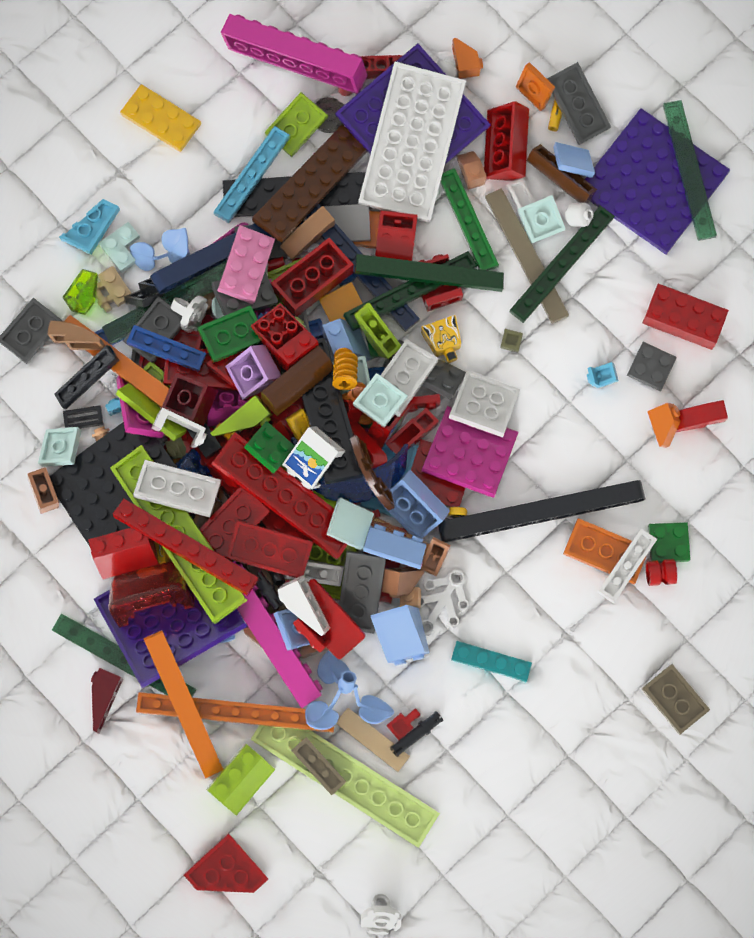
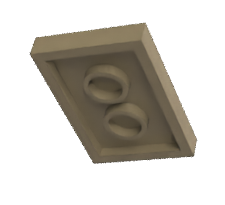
(675, 699)

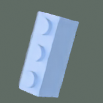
(416, 506)
(395, 546)

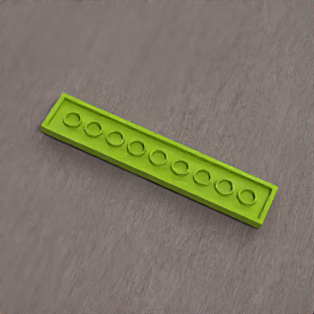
(213, 594)

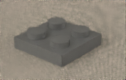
(651, 366)

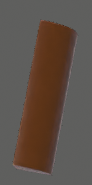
(569, 182)
(297, 381)

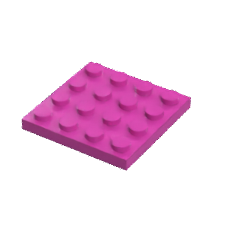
(469, 455)

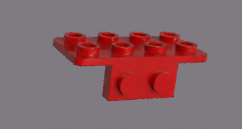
(343, 631)

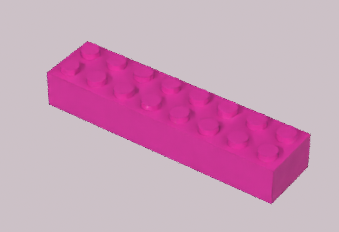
(294, 53)

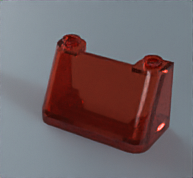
(147, 589)

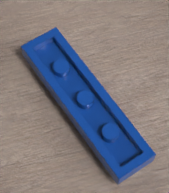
(166, 348)

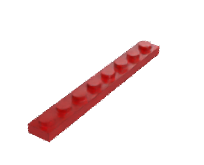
(185, 547)

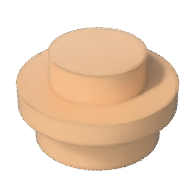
(100, 432)

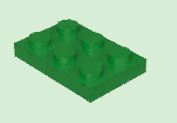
(230, 334)

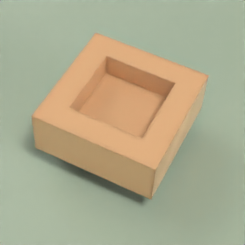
(412, 599)

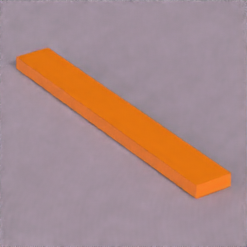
(131, 372)
(183, 703)

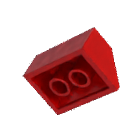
(122, 552)

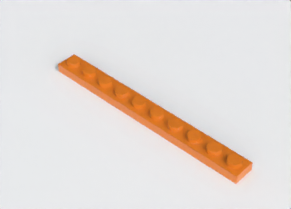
(229, 712)

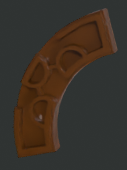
(375, 483)

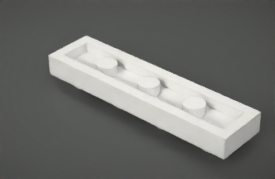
(627, 565)

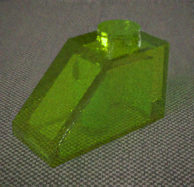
(82, 292)

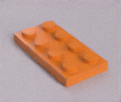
(597, 547)

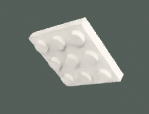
(484, 403)

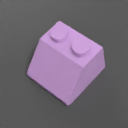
(253, 371)

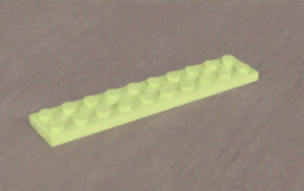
(363, 786)

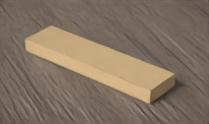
(371, 739)

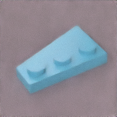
(90, 230)

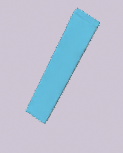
(251, 174)

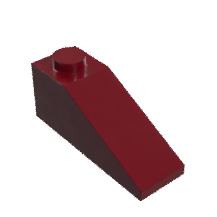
(104, 691)

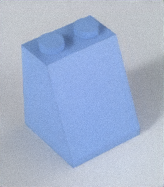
(340, 335)
(401, 634)

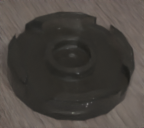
(330, 106)

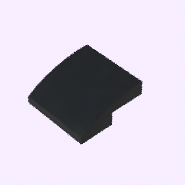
(145, 296)

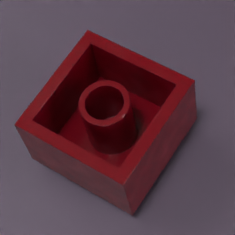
(190, 399)

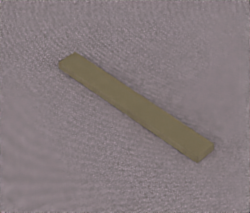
(524, 251)

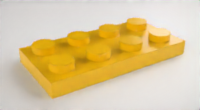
(160, 118)

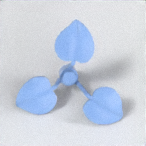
(173, 241)
(333, 670)

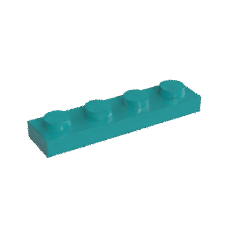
(491, 661)

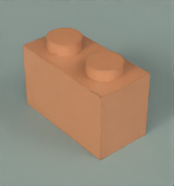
(43, 490)

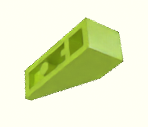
(377, 332)
(248, 416)

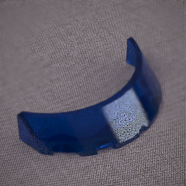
(358, 489)

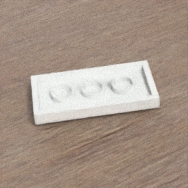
(409, 370)
(177, 488)

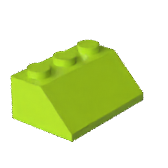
(240, 779)

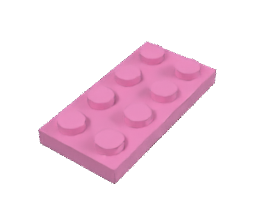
(246, 264)

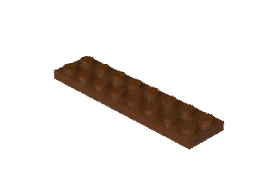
(310, 184)

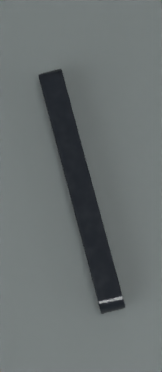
(541, 511)

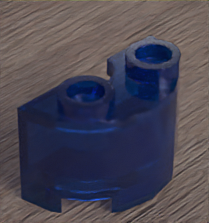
(191, 463)

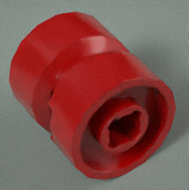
(661, 572)

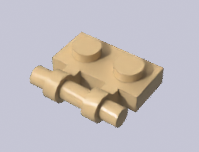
(115, 287)

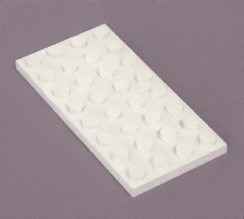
(412, 141)

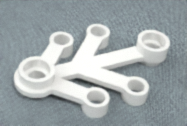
(444, 598)

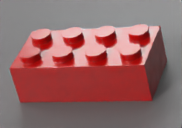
(312, 277)
(685, 316)

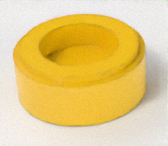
(456, 512)

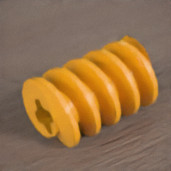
(345, 369)

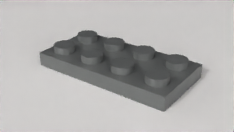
(578, 104)
(443, 378)
(362, 587)

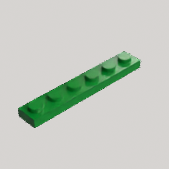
(468, 220)

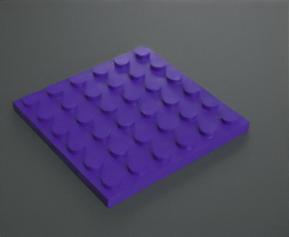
(364, 110)
(643, 183)
(186, 631)

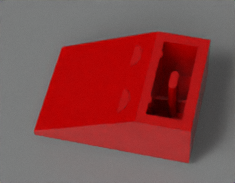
(396, 235)
(284, 336)

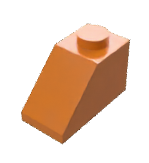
(466, 59)
(665, 423)

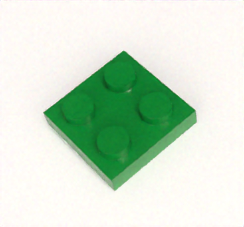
(269, 447)
(671, 542)

